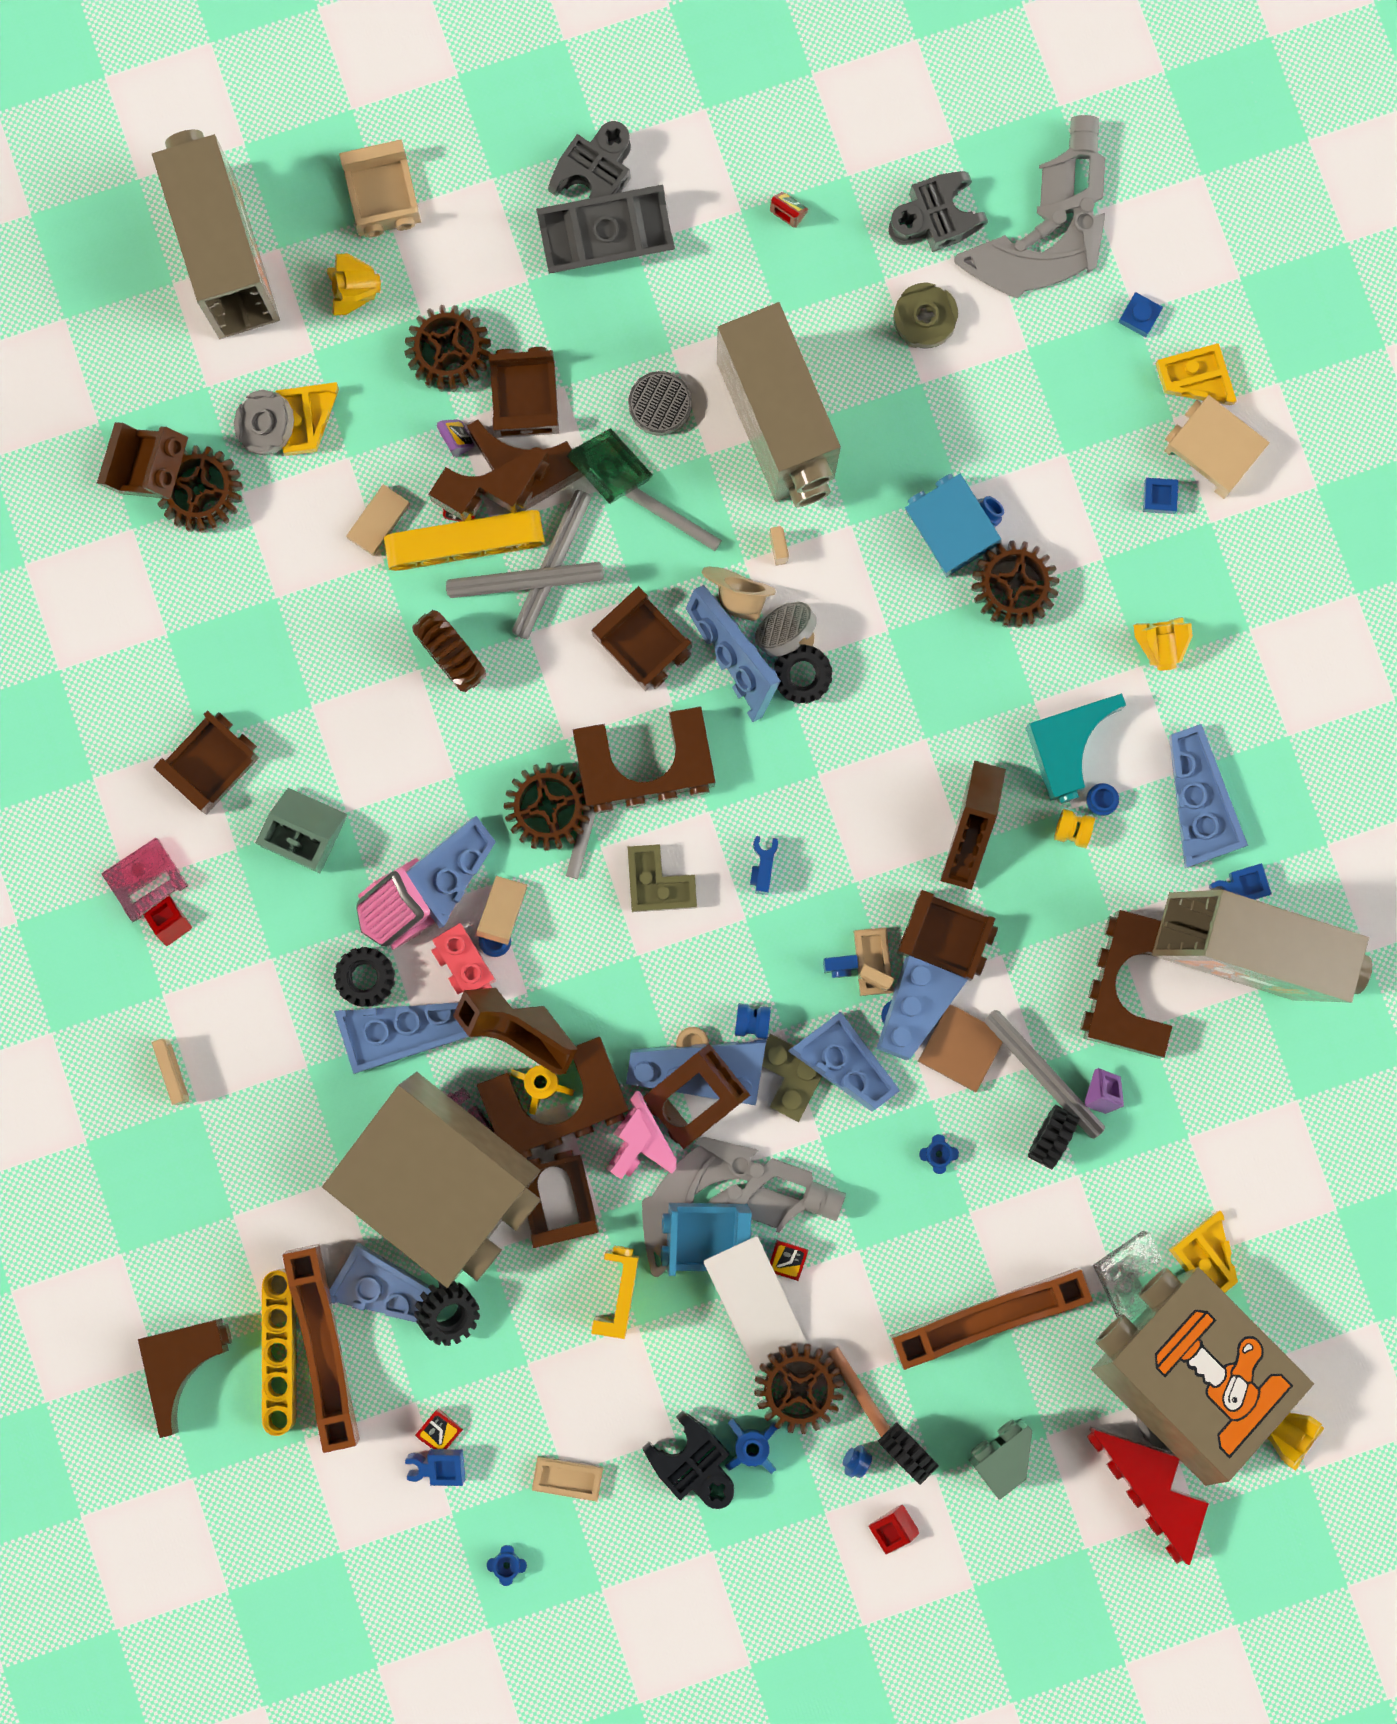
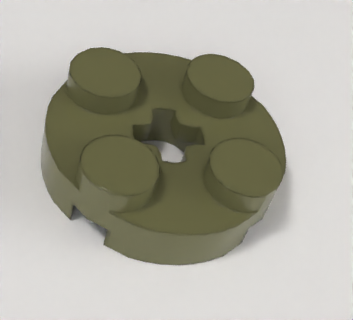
(916, 331)

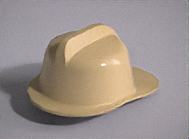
(739, 594)

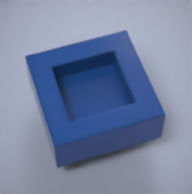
(1140, 314)
(1160, 495)
(840, 966)

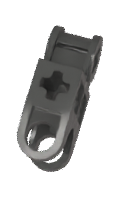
(595, 162)
(935, 214)

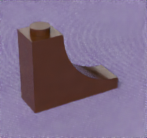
(496, 453)
(974, 824)
(172, 1359)

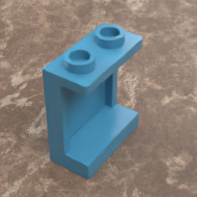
(952, 523)
(701, 1232)

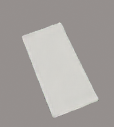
(754, 1301)

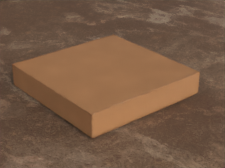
(961, 1048)

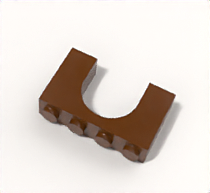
(607, 787)
(1108, 1019)
(600, 1103)

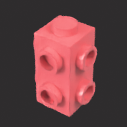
(463, 960)

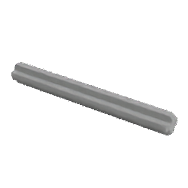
(553, 558)
(525, 579)
(1043, 1073)

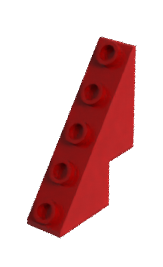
(1150, 1480)

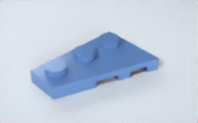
(449, 868)
(916, 1006)
(846, 1062)
(377, 1285)

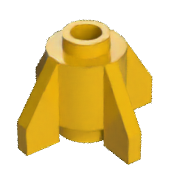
(352, 284)
(1164, 641)
(537, 1094)
(1295, 1437)

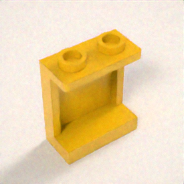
(618, 1326)

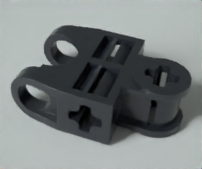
(672, 1466)

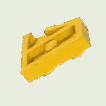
(1197, 375)
(311, 413)
(1209, 1251)

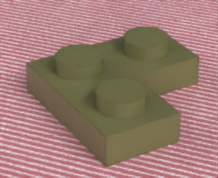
(651, 890)
(798, 1082)

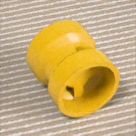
(1067, 825)

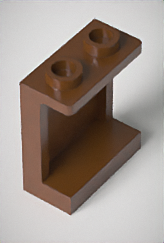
(524, 393)
(142, 461)
(642, 640)
(208, 762)
(947, 936)

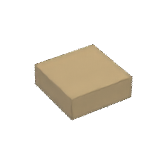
(779, 545)
(875, 978)

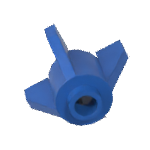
(747, 1437)

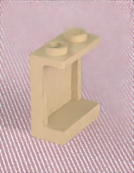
(380, 188)
(1216, 444)

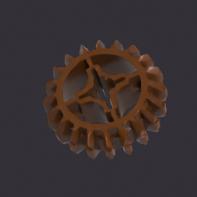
(453, 336)
(211, 493)
(1001, 582)
(449, 650)
(533, 810)
(788, 1399)

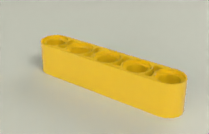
(464, 540)
(270, 1366)

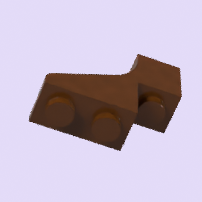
(505, 485)
(526, 1029)

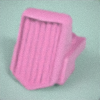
(640, 1136)

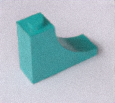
(1060, 745)

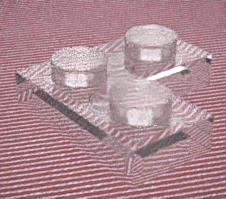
(1121, 1271)

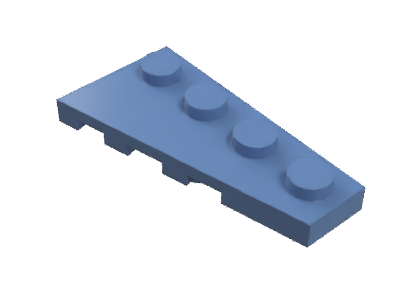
(734, 651)
(1203, 804)
(394, 1033)
(653, 1065)

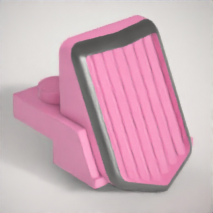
(393, 909)

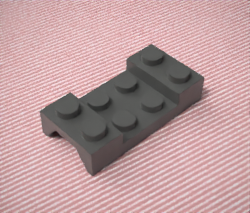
(605, 229)

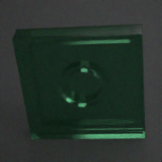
(610, 465)

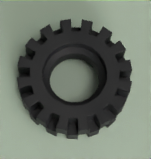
(822, 678)
(345, 970)
(1053, 1137)
(454, 1326)
(908, 1453)

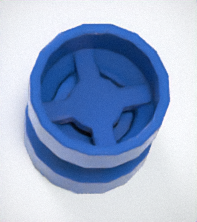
(752, 1021)

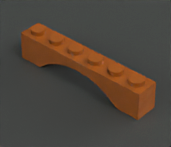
(991, 1317)
(323, 1349)

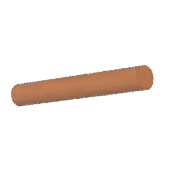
(859, 1391)

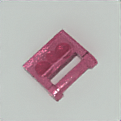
(138, 871)

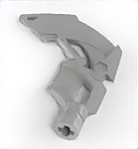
(1015, 268)
(722, 1161)

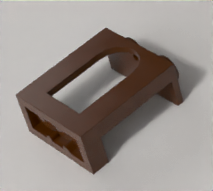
(718, 1077)
(588, 1223)

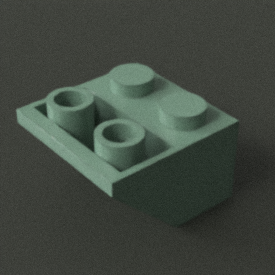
(301, 830)
(1005, 1459)

